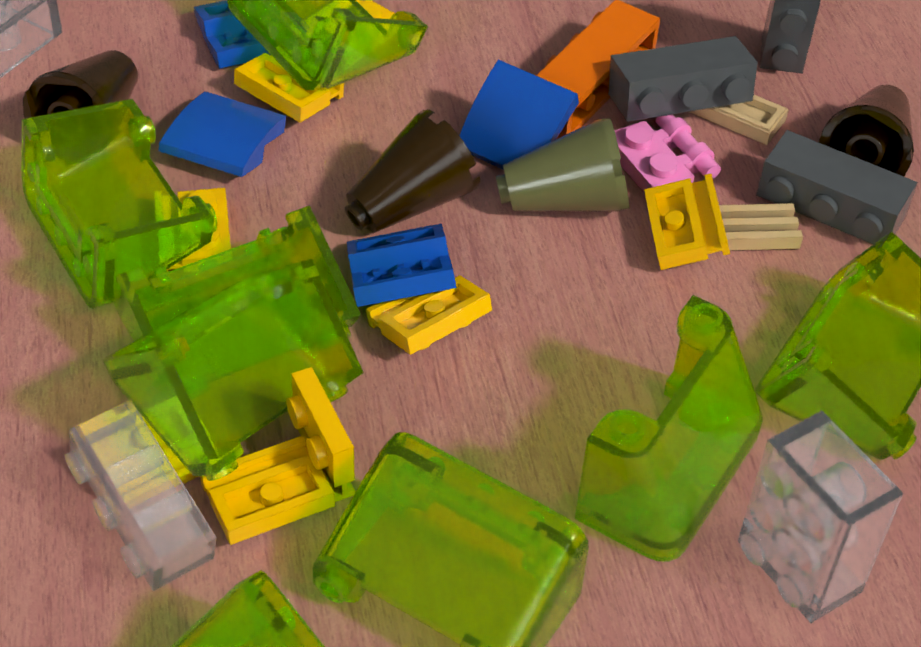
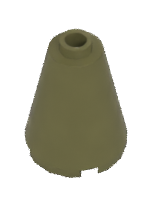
(568, 174)

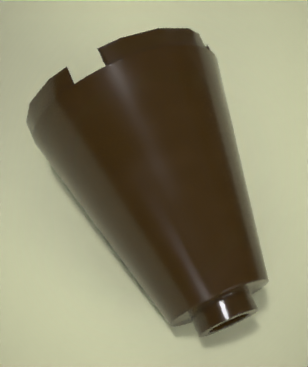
(82, 84)
(874, 129)
(412, 175)

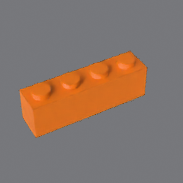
(586, 59)

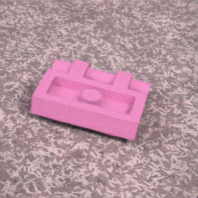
(649, 157)

